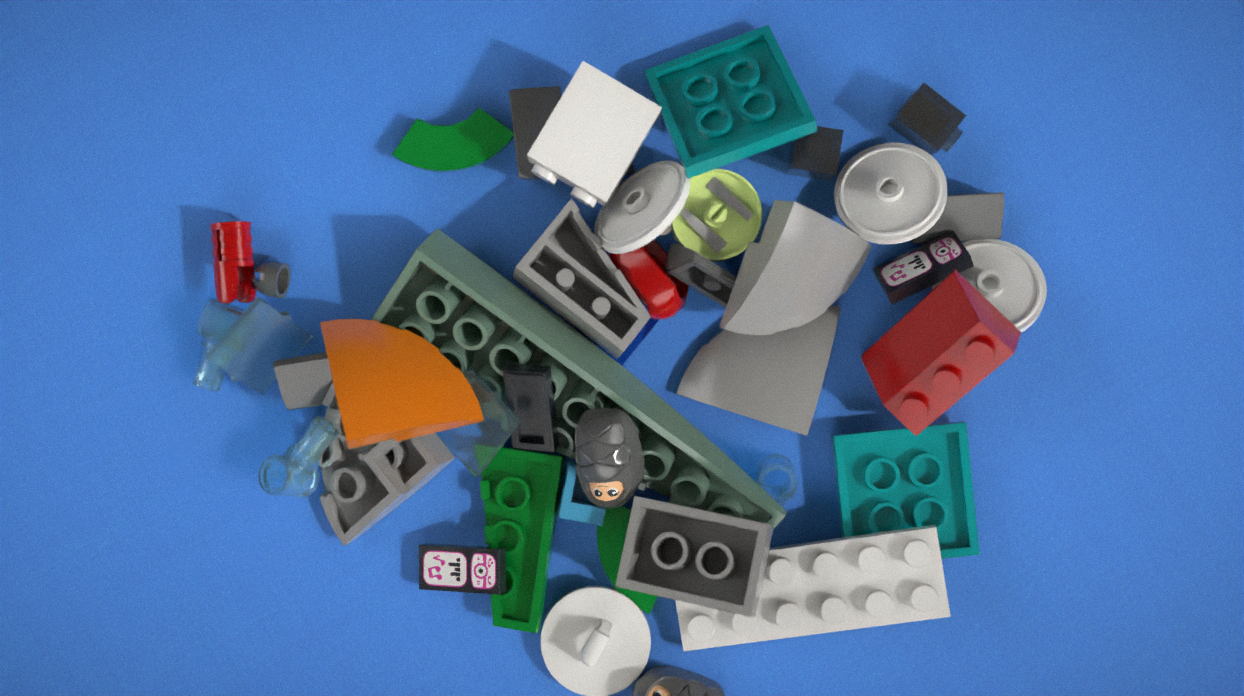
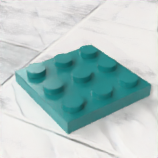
(730, 101)
(908, 482)

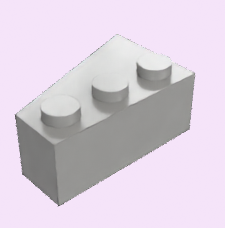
(581, 283)

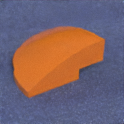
(394, 383)

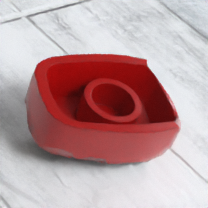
(651, 283)

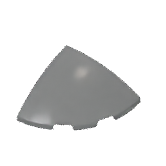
(793, 271)
(765, 375)
(373, 478)

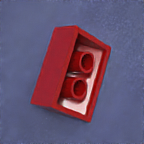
(939, 352)

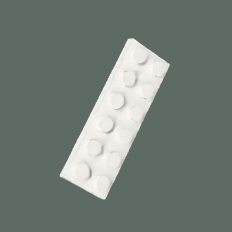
(832, 589)

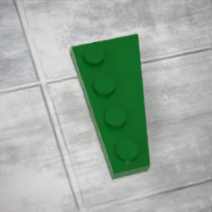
(521, 515)

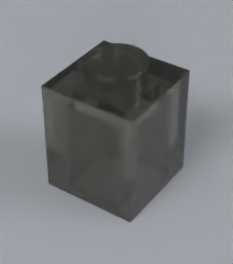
(928, 120)
(816, 154)

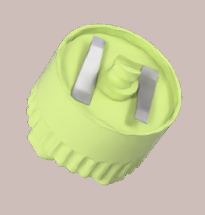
(718, 215)

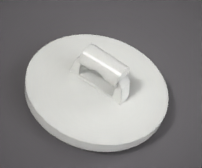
(890, 193)
(642, 207)
(1007, 280)
(595, 641)

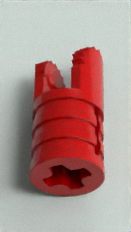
(233, 261)

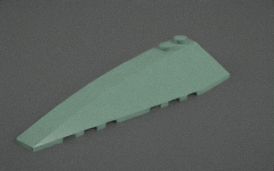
(488, 322)

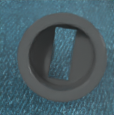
(274, 279)

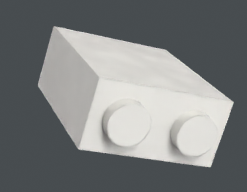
(592, 135)

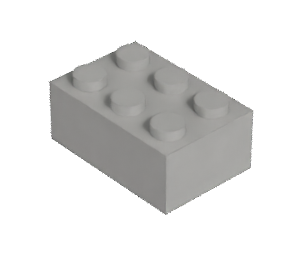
(694, 556)

